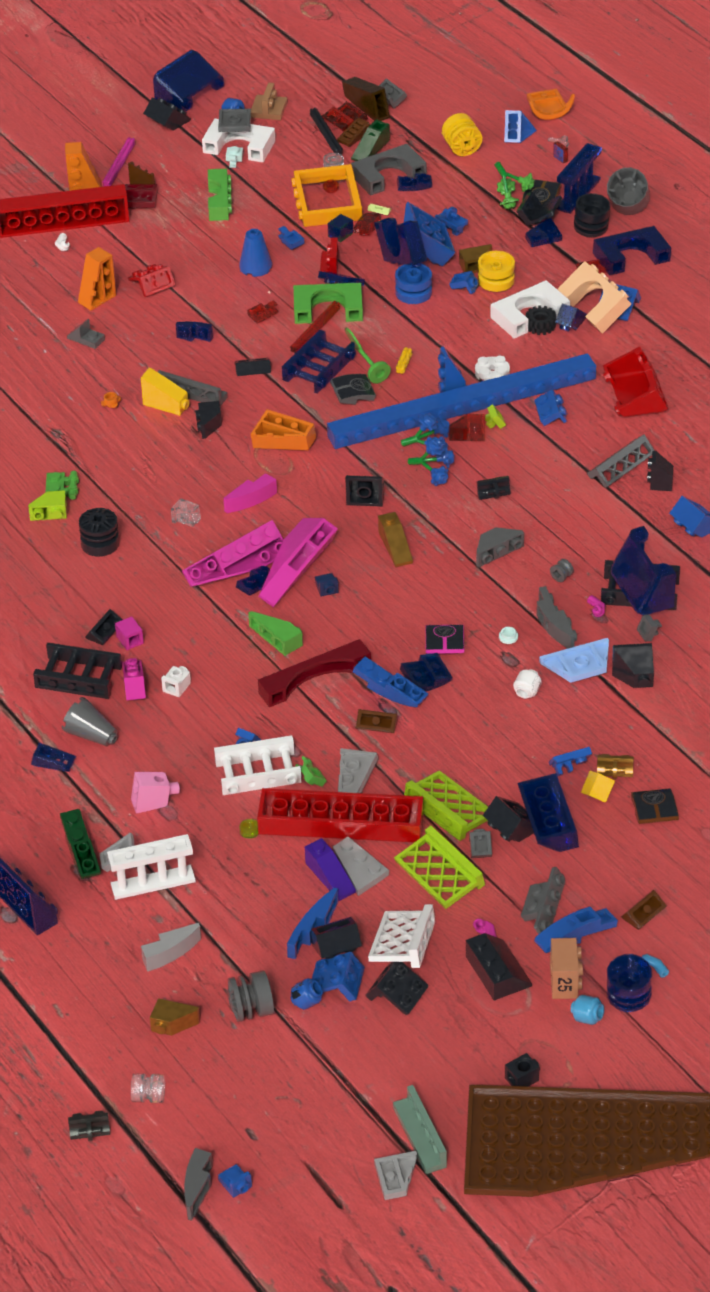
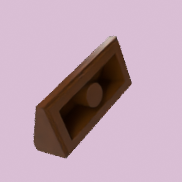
(376, 721)
(644, 910)

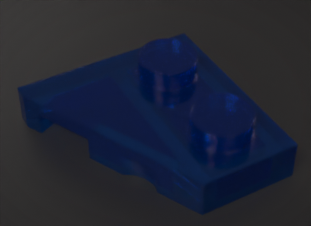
(543, 234)

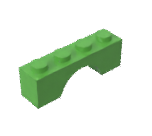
(220, 204)

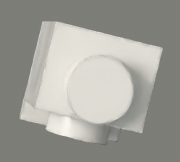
(177, 676)

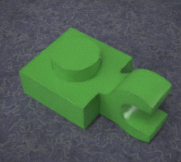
(311, 773)

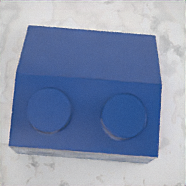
(692, 516)

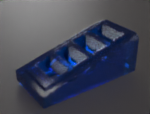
(44, 753)

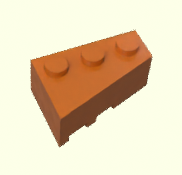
(79, 168)
(97, 279)

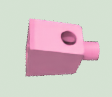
(151, 791)

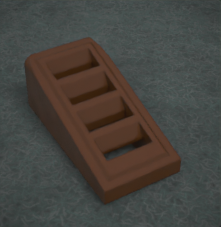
(354, 132)

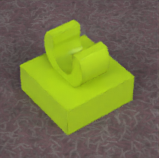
(494, 417)

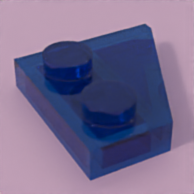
(330, 277)

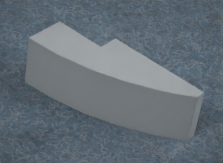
(170, 946)

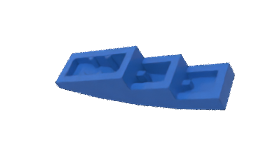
(317, 916)

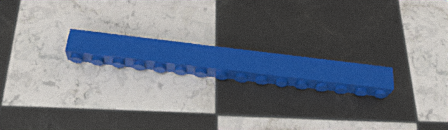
(461, 400)

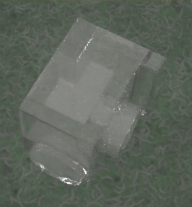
(185, 512)

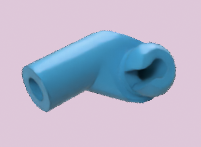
(657, 964)

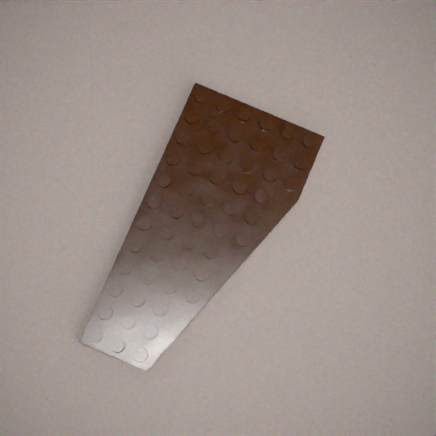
(573, 1137)

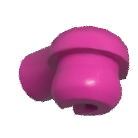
(483, 926)

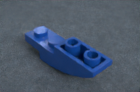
(389, 686)
(576, 925)

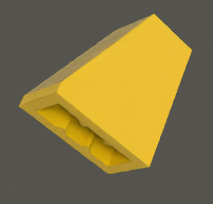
(162, 393)

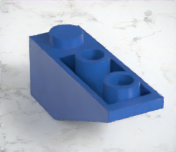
(449, 373)

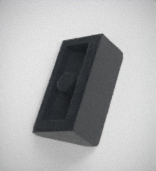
(253, 366)
(104, 628)

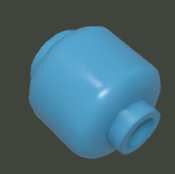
(587, 1009)

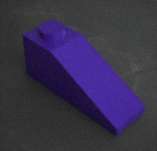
(327, 868)

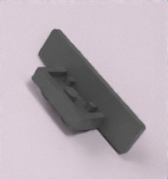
(543, 901)

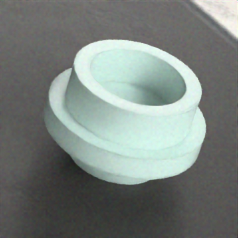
(508, 635)

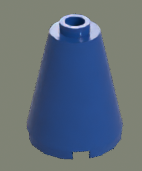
(255, 254)

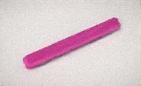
(118, 162)

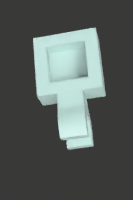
(233, 155)

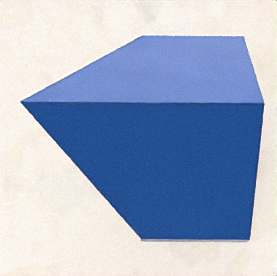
(517, 127)

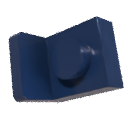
(326, 584)

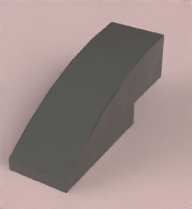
(197, 1180)

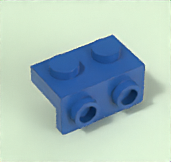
(550, 407)

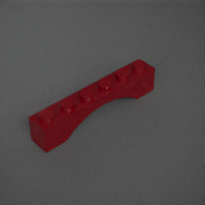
(279, 685)

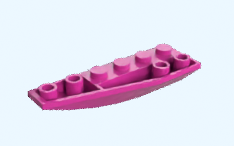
(295, 556)
(238, 557)

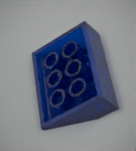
(25, 899)

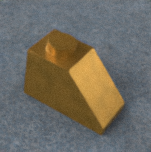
(173, 1017)

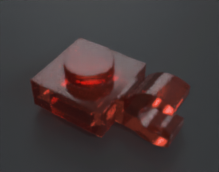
(262, 312)

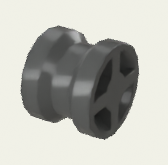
(561, 570)

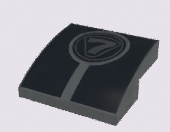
(352, 387)

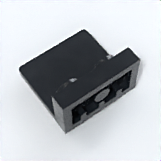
(398, 986)

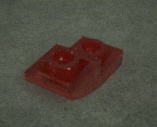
(366, 223)

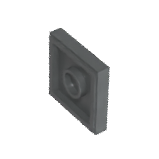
(234, 120)

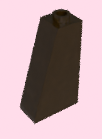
(367, 97)

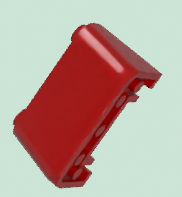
(635, 384)

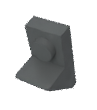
(86, 336)

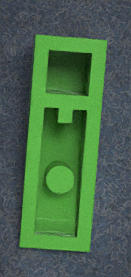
(277, 632)

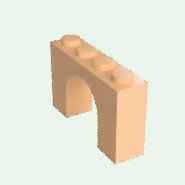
(612, 302)

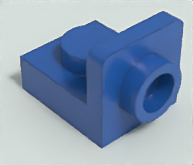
(464, 280)
(235, 1180)

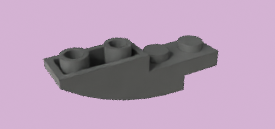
(553, 620)

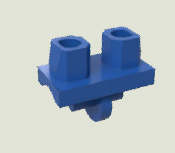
(452, 220)

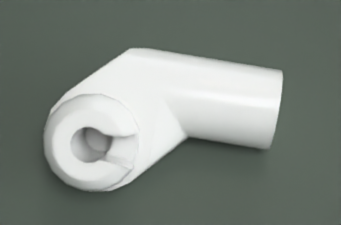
(60, 242)

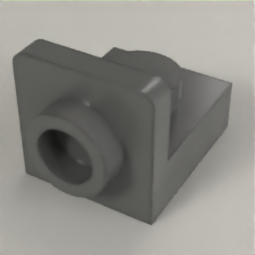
(480, 843)

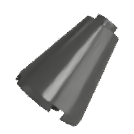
(88, 723)

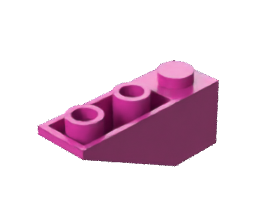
(133, 679)

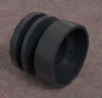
(591, 215)
(99, 532)

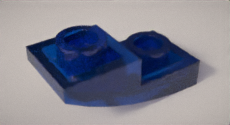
(419, 182)
(190, 330)
(254, 582)

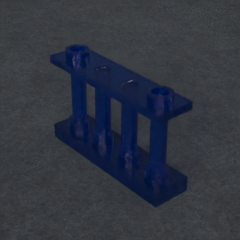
(577, 170)
(311, 350)

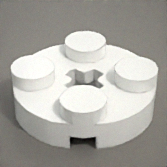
(486, 364)

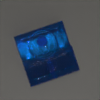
(427, 672)

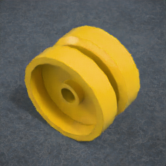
(496, 271)

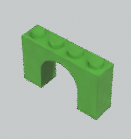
(308, 296)

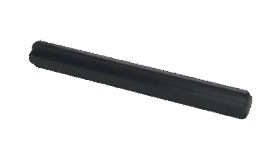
(325, 130)

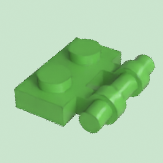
(57, 481)

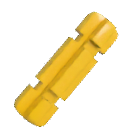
(403, 360)

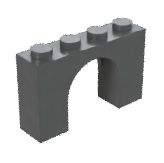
(401, 157)

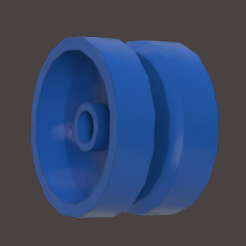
(413, 284)

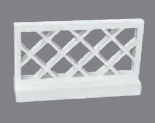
(418, 937)

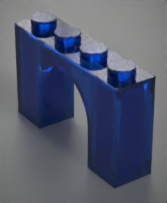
(647, 240)
(401, 242)

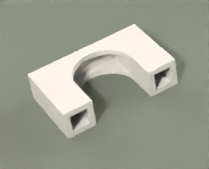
(260, 139)
(507, 311)

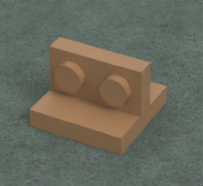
(269, 105)

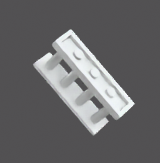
(255, 751)
(149, 853)

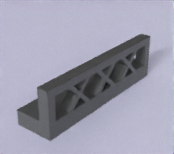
(197, 390)
(617, 457)

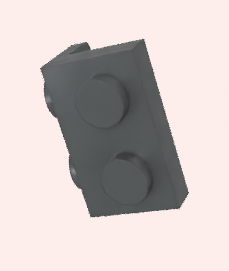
(393, 93)

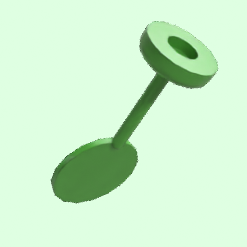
(378, 371)

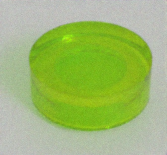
(249, 828)

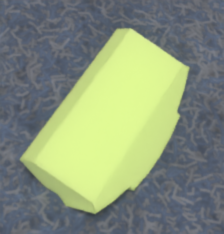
(379, 209)

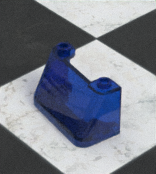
(185, 78)
(645, 585)

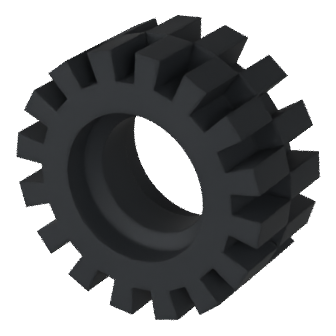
(541, 320)

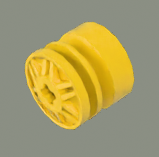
(461, 134)

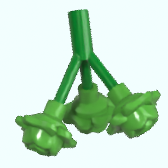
(506, 186)

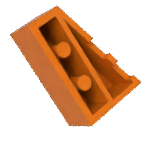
(282, 432)

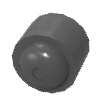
(628, 191)

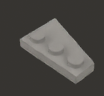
(355, 769)
(359, 865)

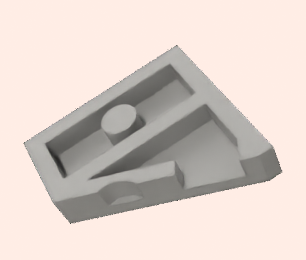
(395, 1174)

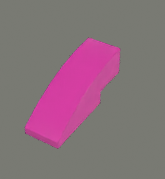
(250, 494)

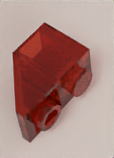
(468, 428)

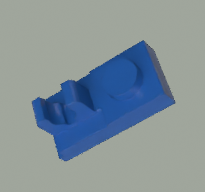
(579, 756)

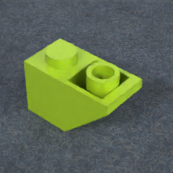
(49, 506)

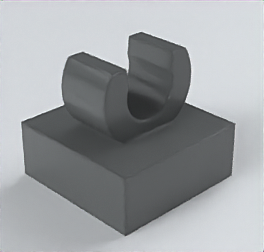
(648, 627)

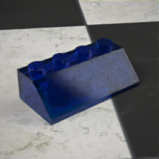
(549, 813)

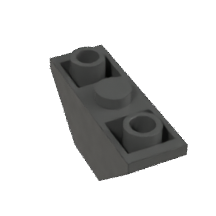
(497, 544)

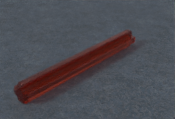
(326, 315)

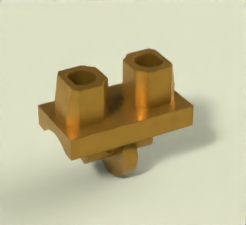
(615, 765)

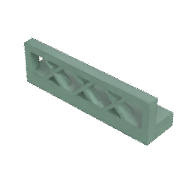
(421, 1132)

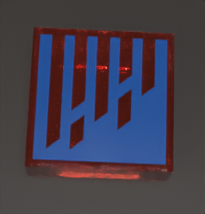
(560, 152)

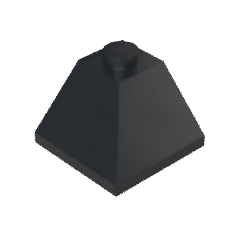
(633, 664)

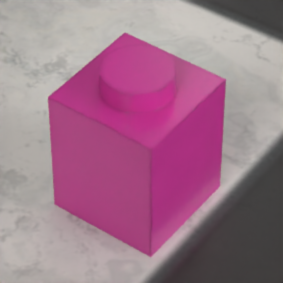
(129, 633)

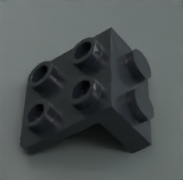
(533, 212)

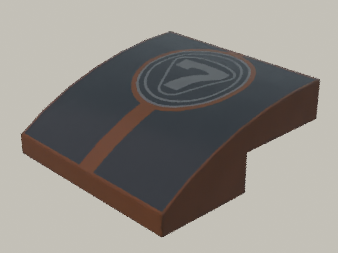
(654, 806)

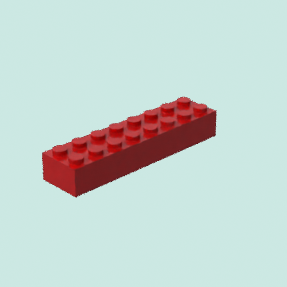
(63, 210)
(340, 815)

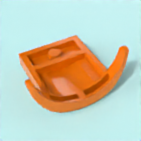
(549, 104)

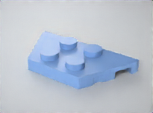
(579, 661)

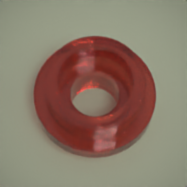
(331, 186)

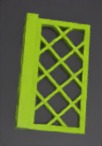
(439, 811)
(454, 860)

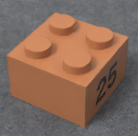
(565, 968)

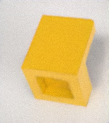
(597, 786)

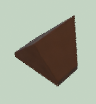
(139, 176)

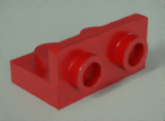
(329, 258)

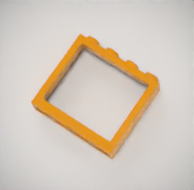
(315, 175)

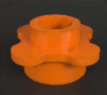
(111, 400)

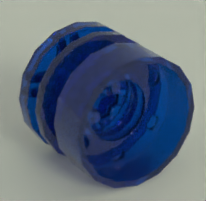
(629, 983)

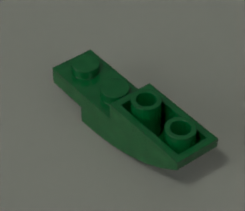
(79, 844)

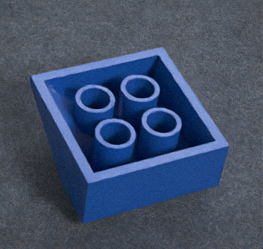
(433, 234)

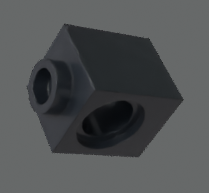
(522, 1071)

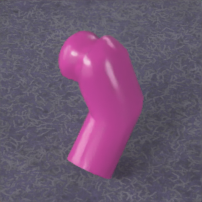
(599, 606)

